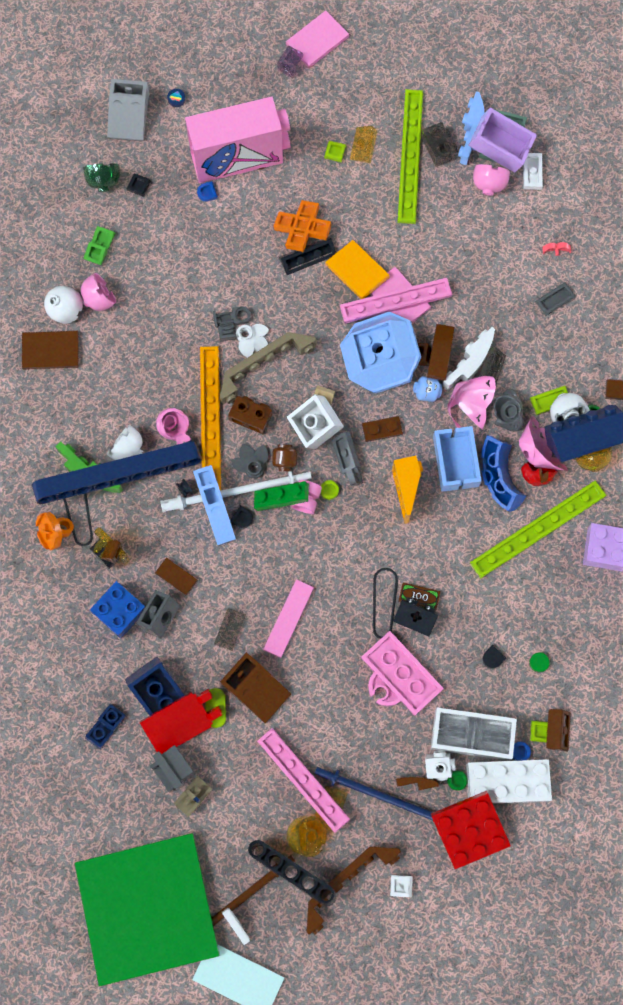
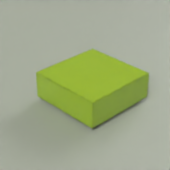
(335, 151)
(538, 731)

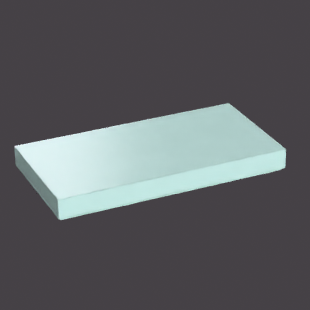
(239, 978)

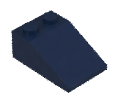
(154, 686)

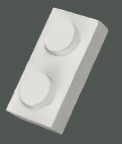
(533, 172)

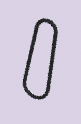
(89, 521)
(374, 600)

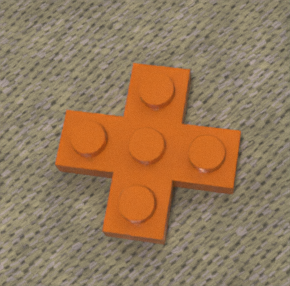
(302, 225)

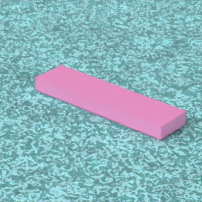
(288, 618)

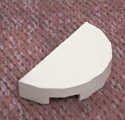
(235, 924)

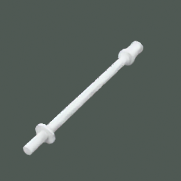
(182, 502)

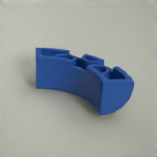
(497, 476)

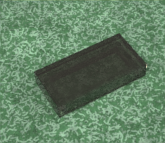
(230, 629)

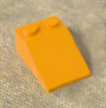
(406, 478)

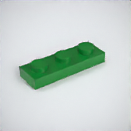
(281, 496)

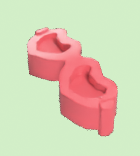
(556, 247)

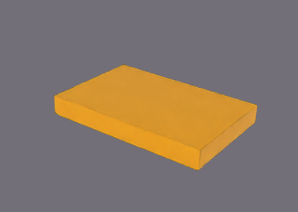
(357, 269)

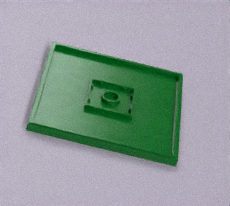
(146, 909)

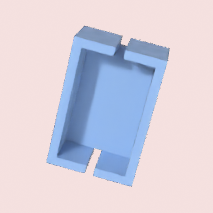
(456, 459)

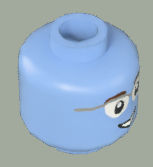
(427, 389)

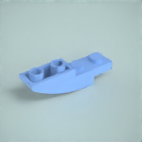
(471, 122)
(214, 505)

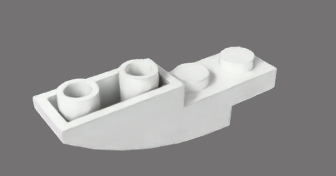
(475, 356)

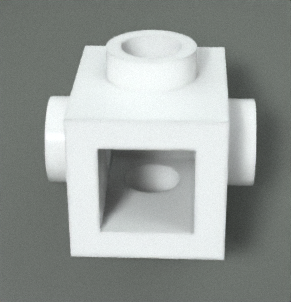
(433, 769)

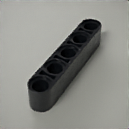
(287, 864)

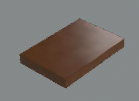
(50, 350)

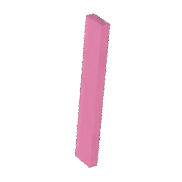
(395, 300)
(303, 780)

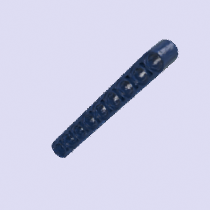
(116, 472)

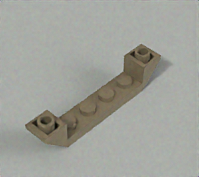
(302, 343)

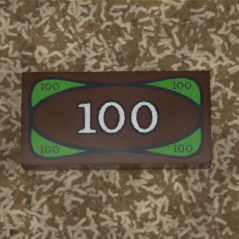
(421, 594)

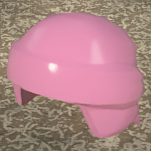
(168, 419)

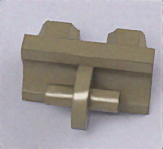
(193, 796)

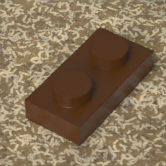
(382, 429)

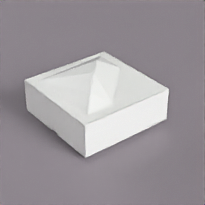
(401, 886)

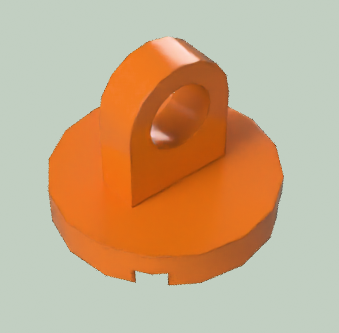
(50, 532)

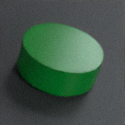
(539, 662)
(457, 781)

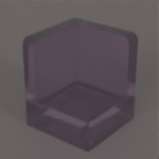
(289, 61)

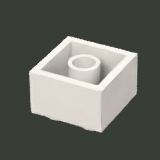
(315, 421)

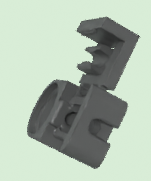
(226, 321)

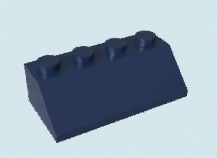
(585, 433)

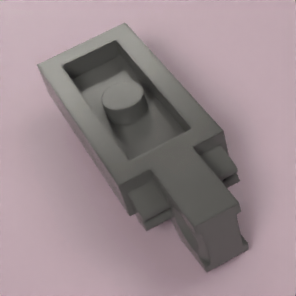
(347, 458)

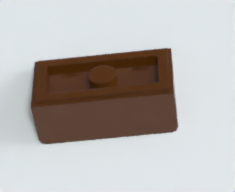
(558, 730)

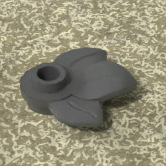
(251, 458)

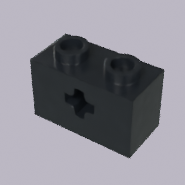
(422, 625)

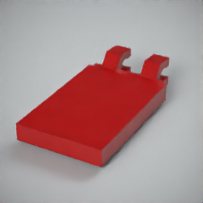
(180, 721)

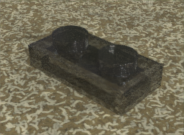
(493, 364)

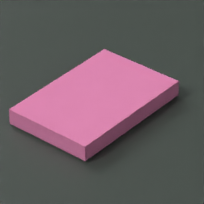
(318, 38)
(397, 282)

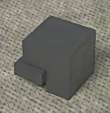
(172, 768)

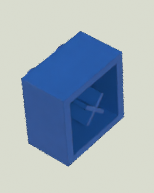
(118, 609)

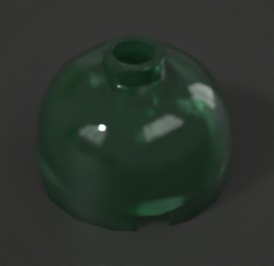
(102, 176)

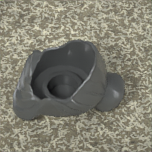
(509, 411)

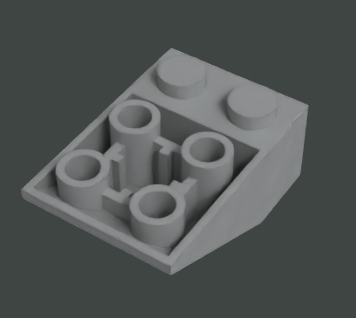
(127, 109)

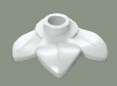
(255, 339)

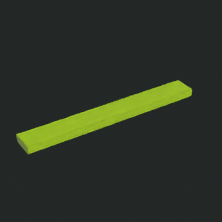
(410, 156)
(537, 529)

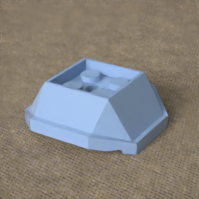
(389, 367)

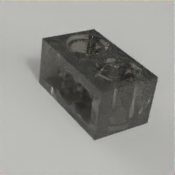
(435, 145)

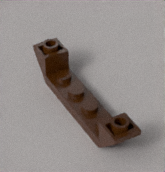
(386, 855)

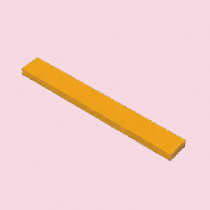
(210, 410)

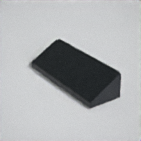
(310, 253)

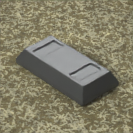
(555, 299)

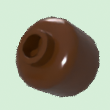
(284, 457)

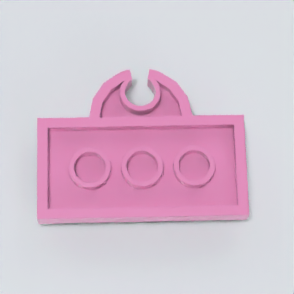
(399, 675)

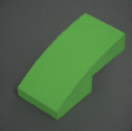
(99, 245)

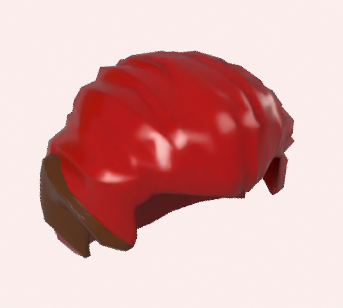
(537, 476)

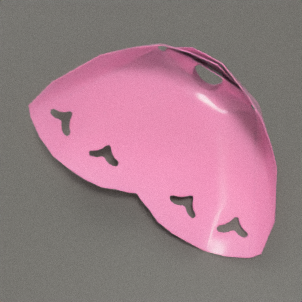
(471, 399)
(536, 447)

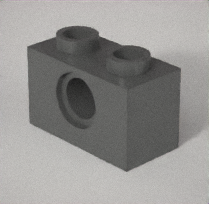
(158, 614)

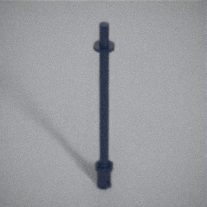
(336, 778)

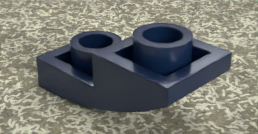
(105, 726)

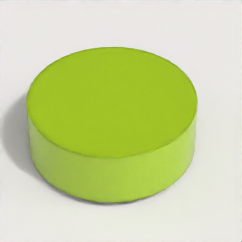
(329, 490)

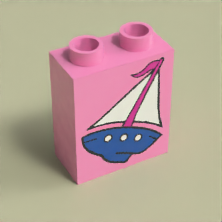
(237, 139)

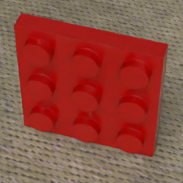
(470, 829)

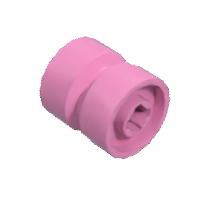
(310, 506)

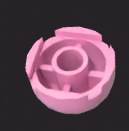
(490, 179)
(96, 294)

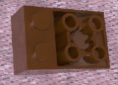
(255, 687)

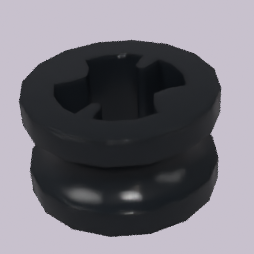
(184, 488)

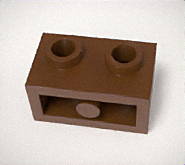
(250, 414)

